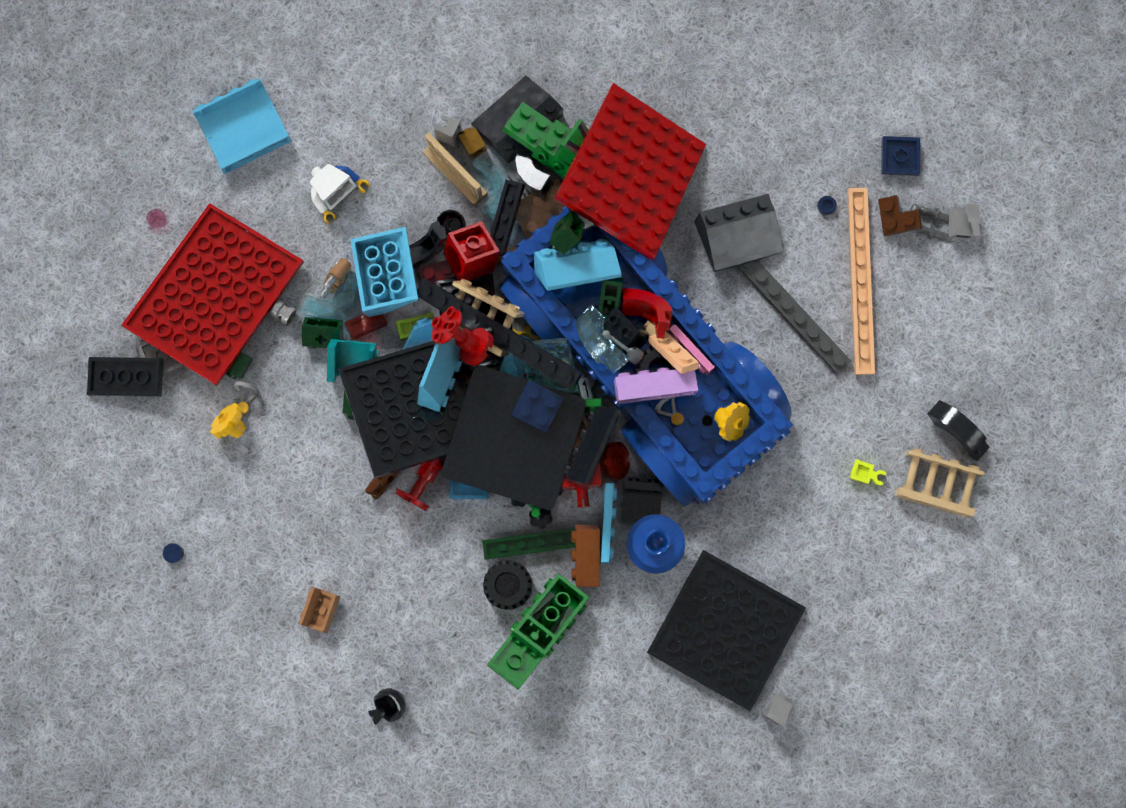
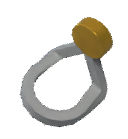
(244, 404)
(676, 418)

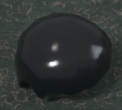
(451, 219)

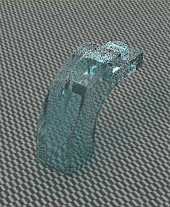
(497, 179)
(333, 307)
(590, 331)

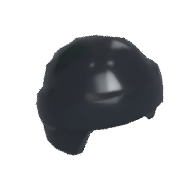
(389, 705)

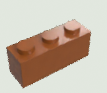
(586, 555)

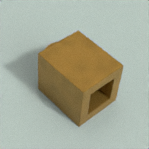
(472, 142)

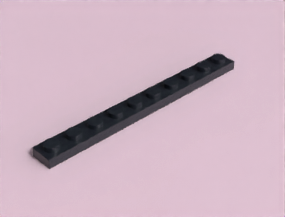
(502, 335)

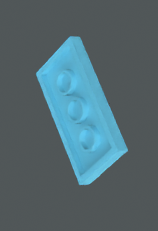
(608, 532)

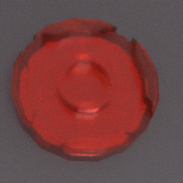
(615, 460)

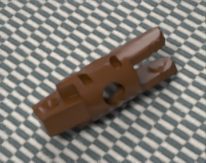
(379, 485)

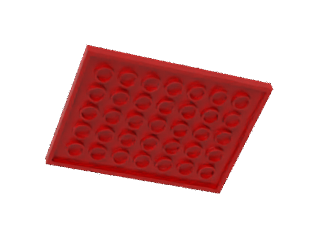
(631, 172)
(212, 294)

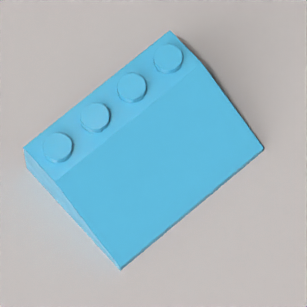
(384, 271)
(439, 376)

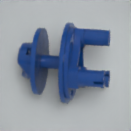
(655, 544)

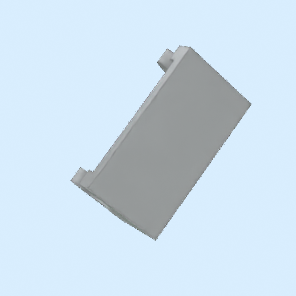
(450, 134)

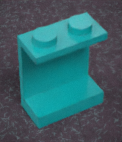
(345, 353)

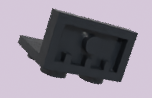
(625, 331)

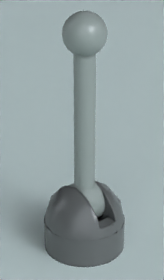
(634, 354)

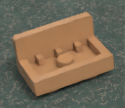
(319, 610)

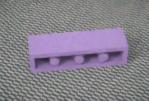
(654, 385)

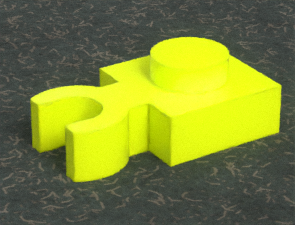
(864, 473)

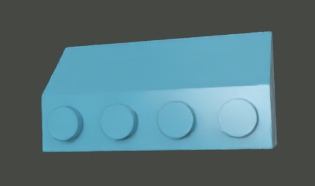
(578, 266)

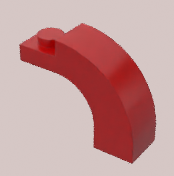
(647, 305)

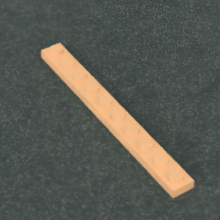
(861, 281)

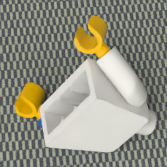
(332, 185)

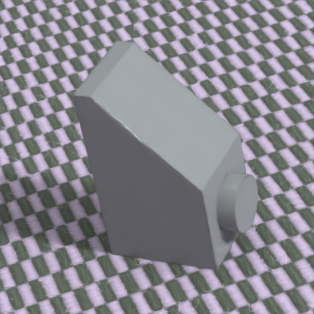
(778, 709)

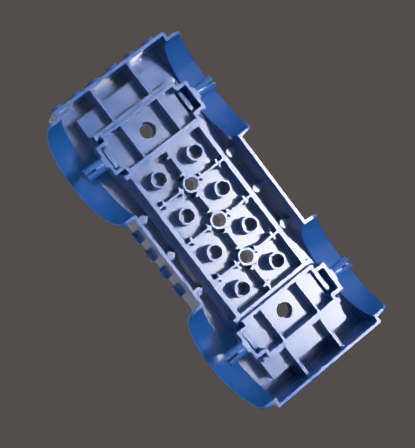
(687, 457)

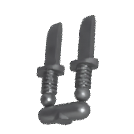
(931, 232)

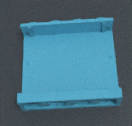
(241, 125)

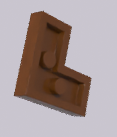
(896, 222)

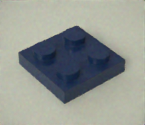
(900, 155)
(537, 406)

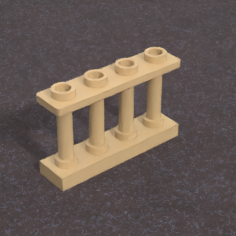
(496, 303)
(925, 497)

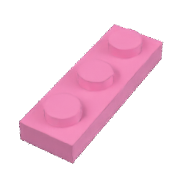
(704, 364)

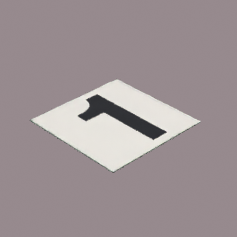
(585, 388)

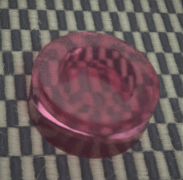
(156, 218)

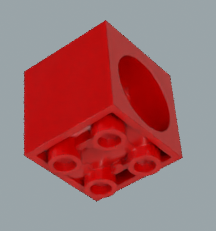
(471, 252)

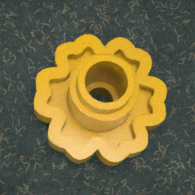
(732, 421)
(229, 422)

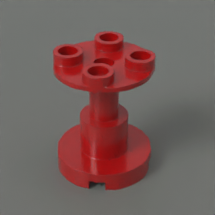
(471, 343)
(427, 473)

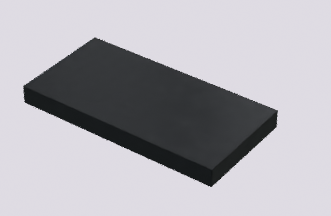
(125, 376)

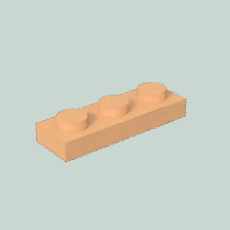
(674, 353)

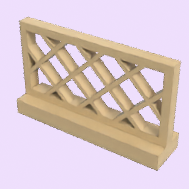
(453, 170)

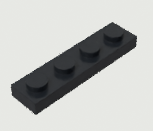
(506, 214)

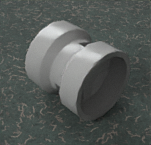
(282, 312)

